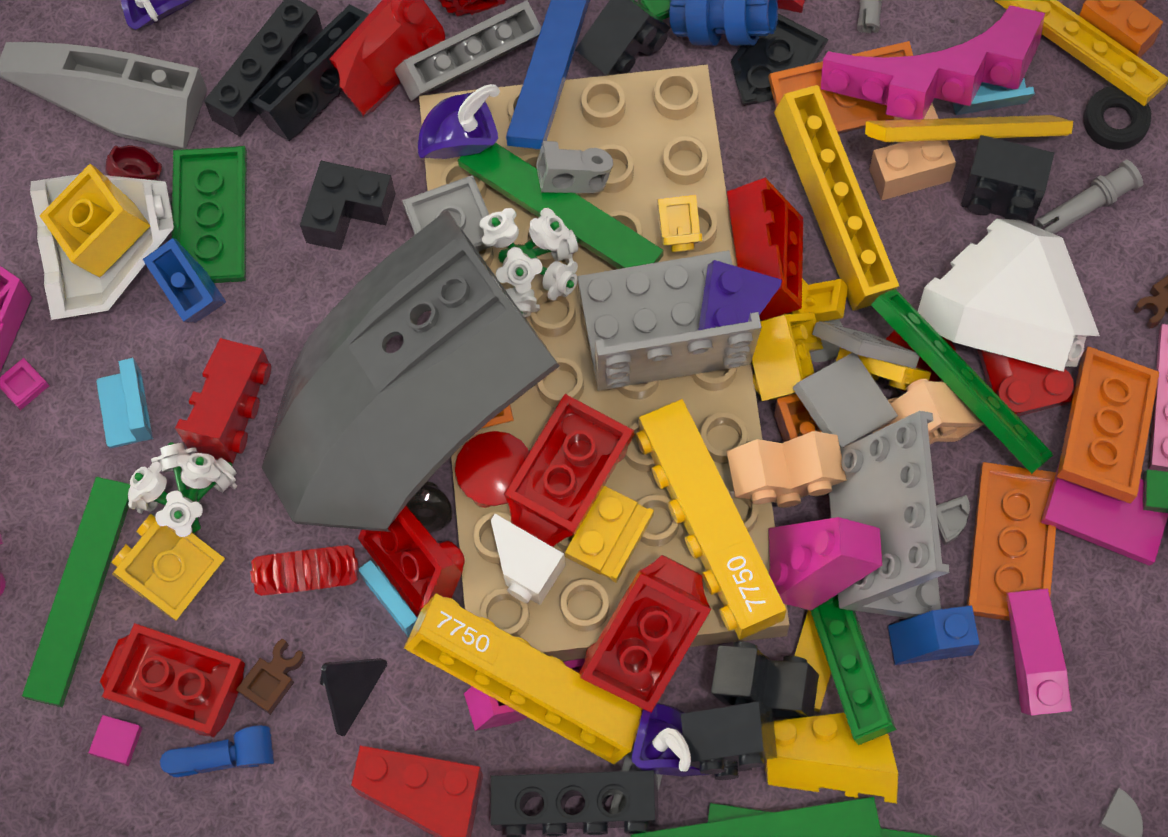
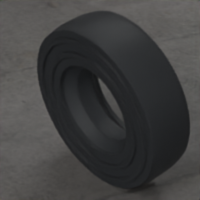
(1110, 137)

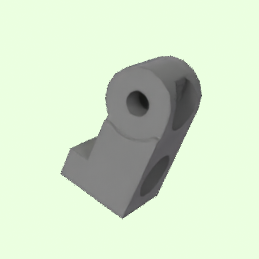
(572, 169)

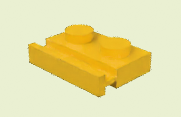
(899, 375)
(609, 534)

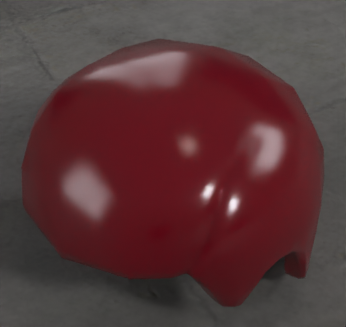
(132, 163)

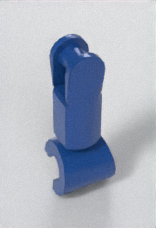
(250, 749)

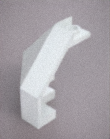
(77, 291)
(1013, 297)

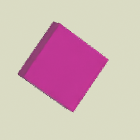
(22, 383)
(115, 740)

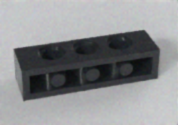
(272, 48)
(307, 80)
(512, 793)

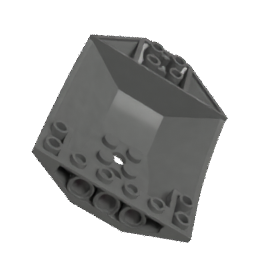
(374, 425)

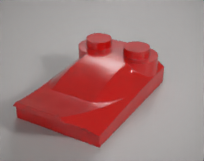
(379, 45)
(1026, 385)
(566, 470)
(414, 560)
(648, 633)
(173, 680)

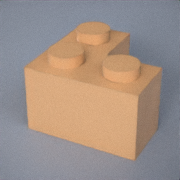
(911, 165)
(950, 414)
(786, 470)

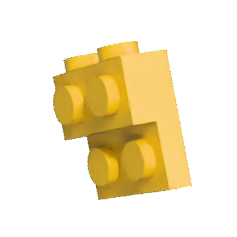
(166, 567)

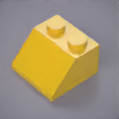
(94, 221)

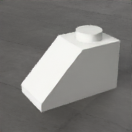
(526, 561)

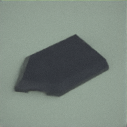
(785, 49)

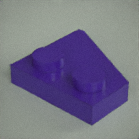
(734, 294)

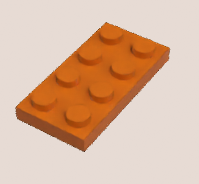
(846, 111)
(1108, 425)
(1009, 541)

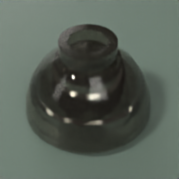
(431, 507)

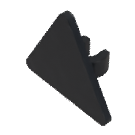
(349, 687)

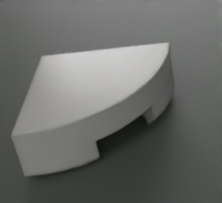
(952, 518)
(1123, 816)

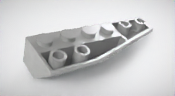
(111, 88)

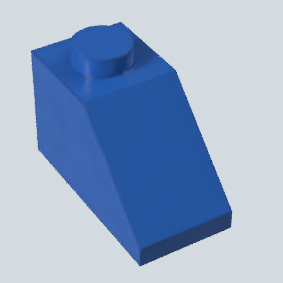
(184, 281)
(934, 636)

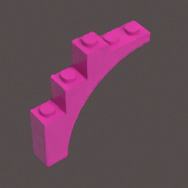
(952, 75)

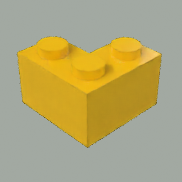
(784, 354)

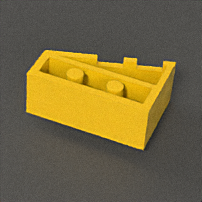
(823, 754)

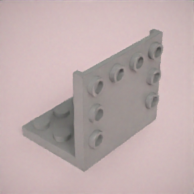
(648, 319)
(894, 490)

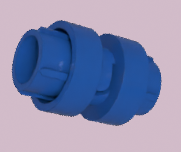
(710, 19)

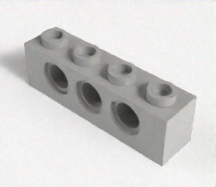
(468, 50)

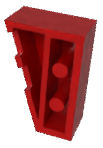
(769, 241)
(226, 400)
(422, 790)

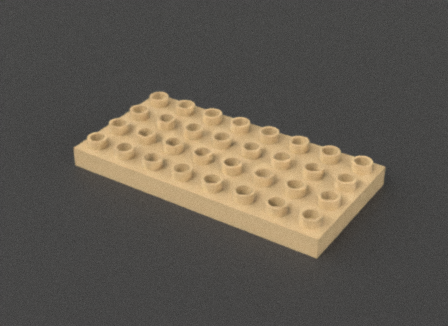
(661, 147)

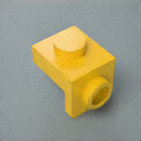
(679, 222)
(824, 299)

